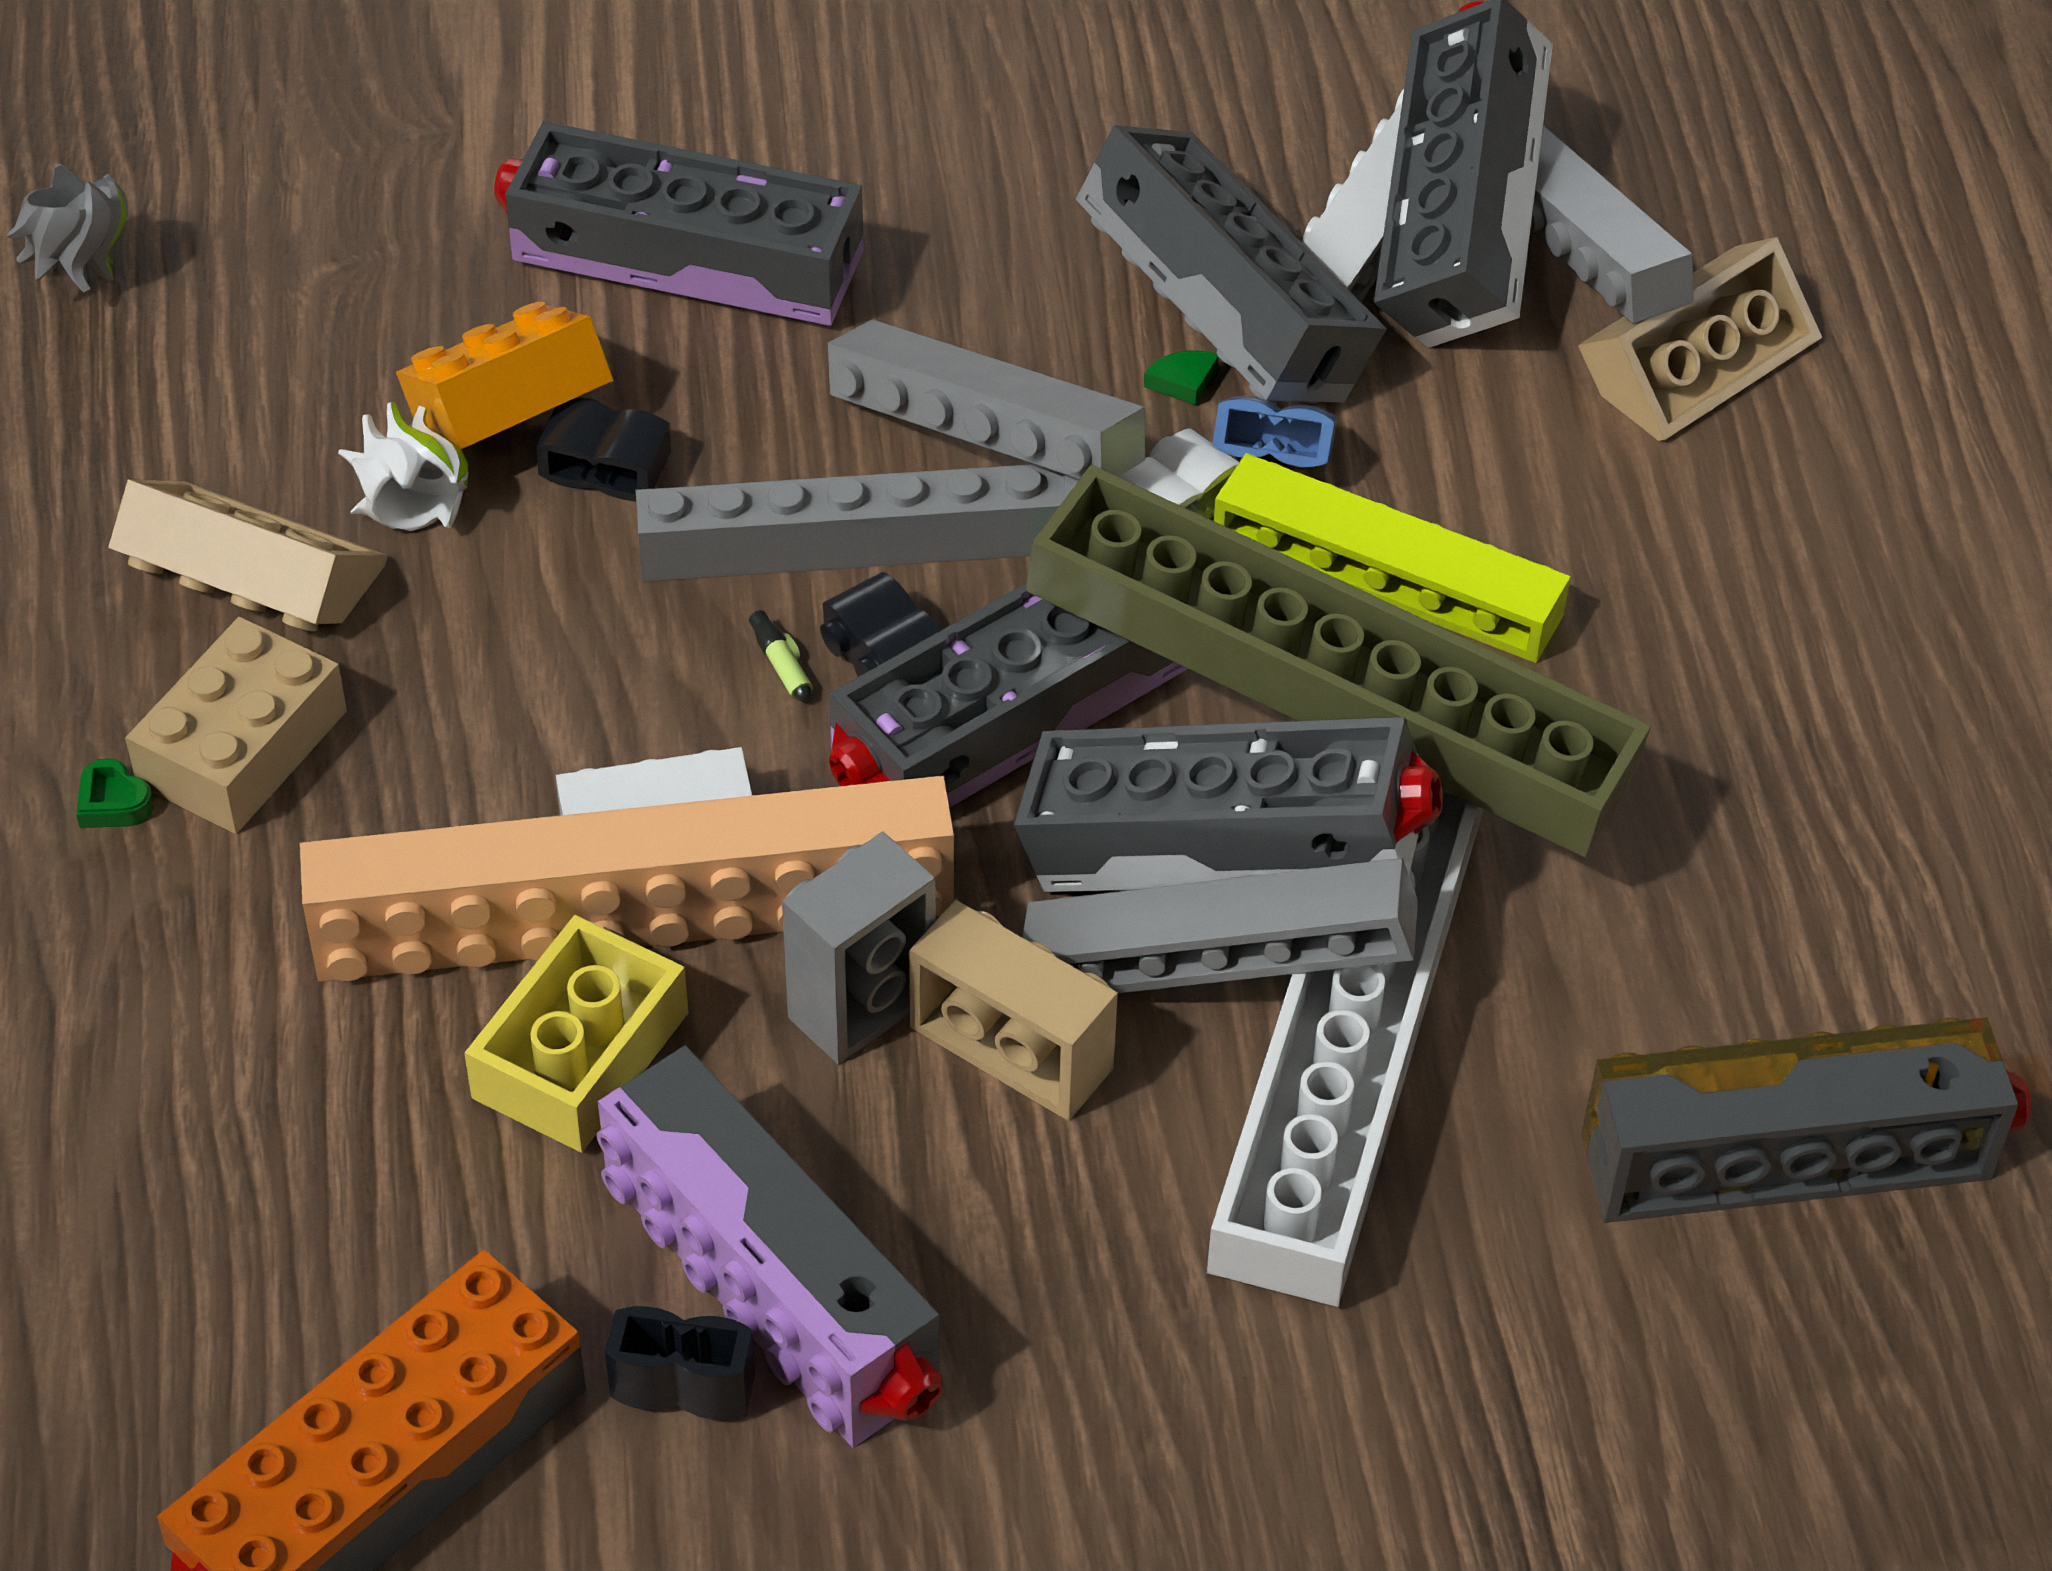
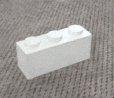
(655, 782)

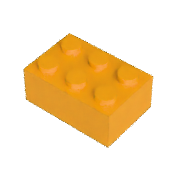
(505, 373)

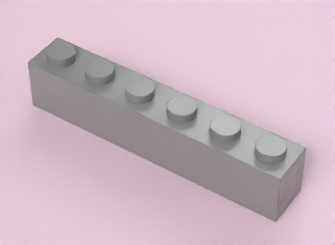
(1607, 236)
(986, 401)
(1234, 926)

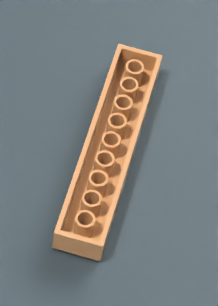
(637, 872)

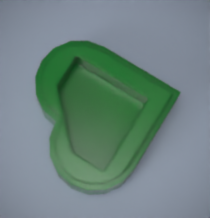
(111, 796)

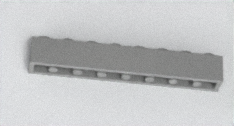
(845, 521)

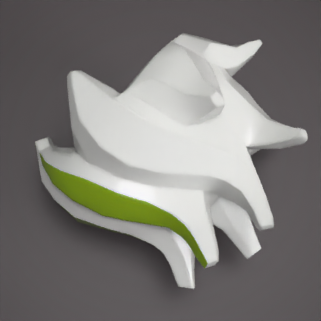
(409, 474)

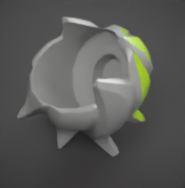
(71, 226)

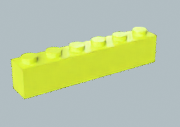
(1397, 557)

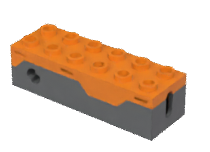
(386, 1434)

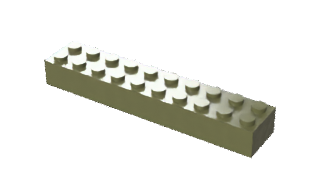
(1336, 654)

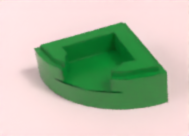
(1182, 374)

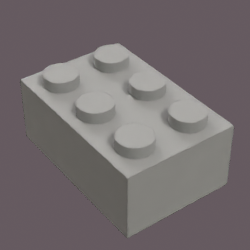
(852, 945)

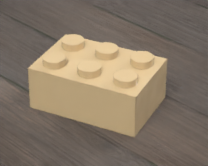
(237, 724)
(1012, 1009)

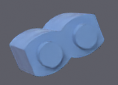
(1292, 434)

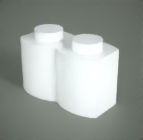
(1184, 471)

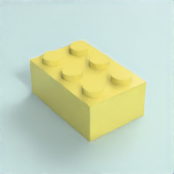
(576, 1031)

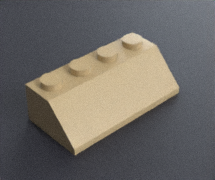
(1697, 356)
(243, 552)

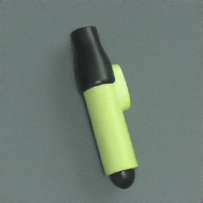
(783, 655)

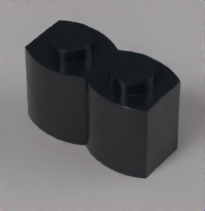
(603, 448)
(874, 623)
(688, 1363)

